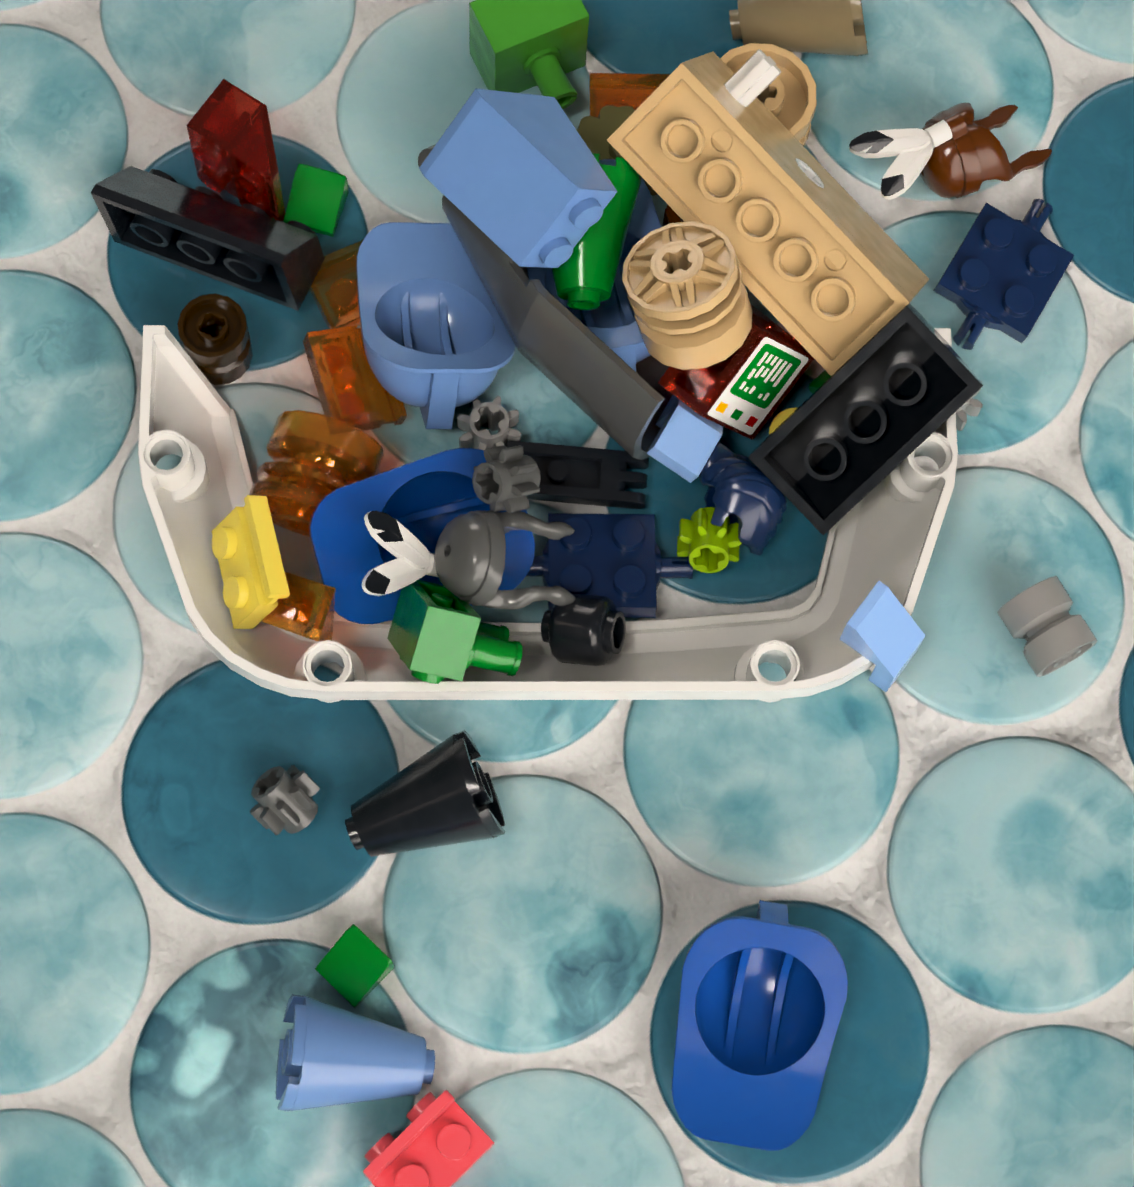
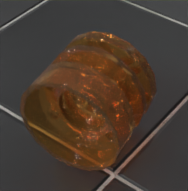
(312, 460)

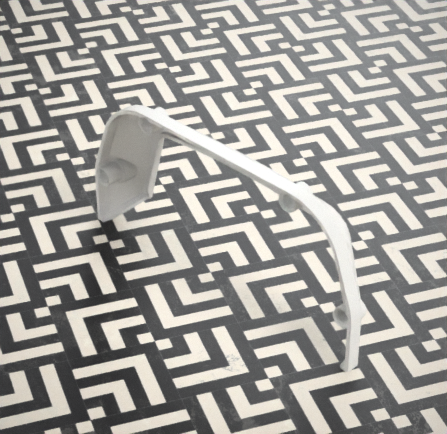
(692, 658)

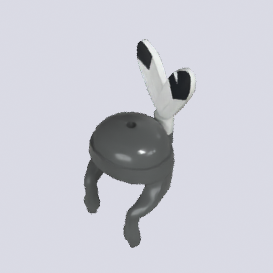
(466, 558)

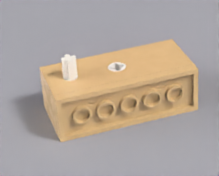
(793, 227)

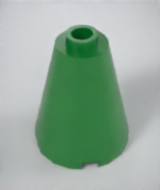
(595, 259)

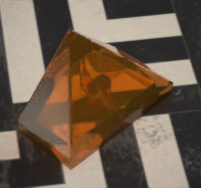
(306, 610)

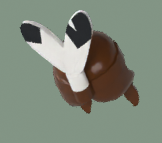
(948, 153)

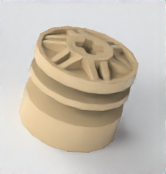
(687, 295)

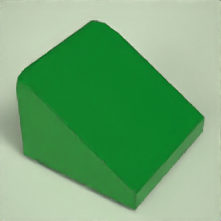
(317, 199)
(354, 966)

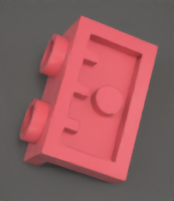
(431, 1150)

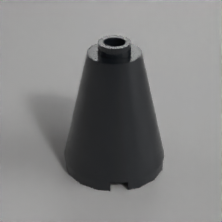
(429, 803)

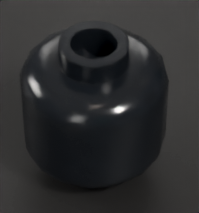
(584, 630)

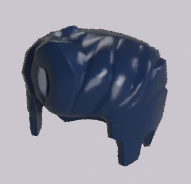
(744, 495)

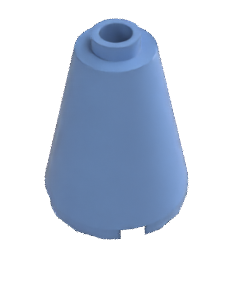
(345, 1058)

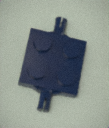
(1003, 273)
(610, 559)

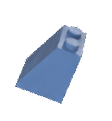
(520, 175)

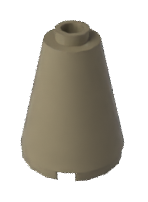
(802, 25)

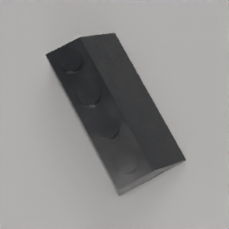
(210, 234)
(866, 419)

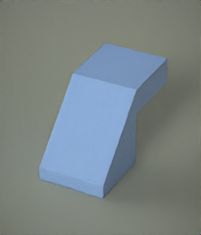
(684, 439)
(883, 635)

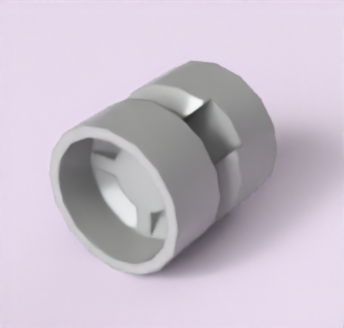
(1045, 623)

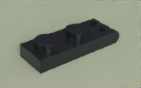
(587, 475)

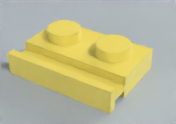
(249, 562)

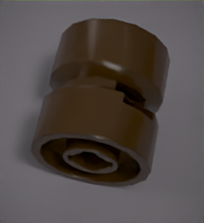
(216, 337)

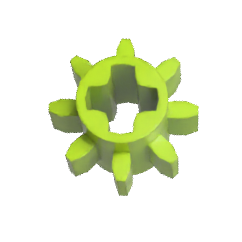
(707, 544)

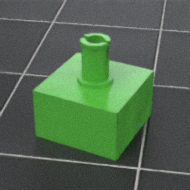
(529, 44)

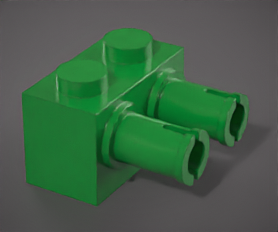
(444, 636)

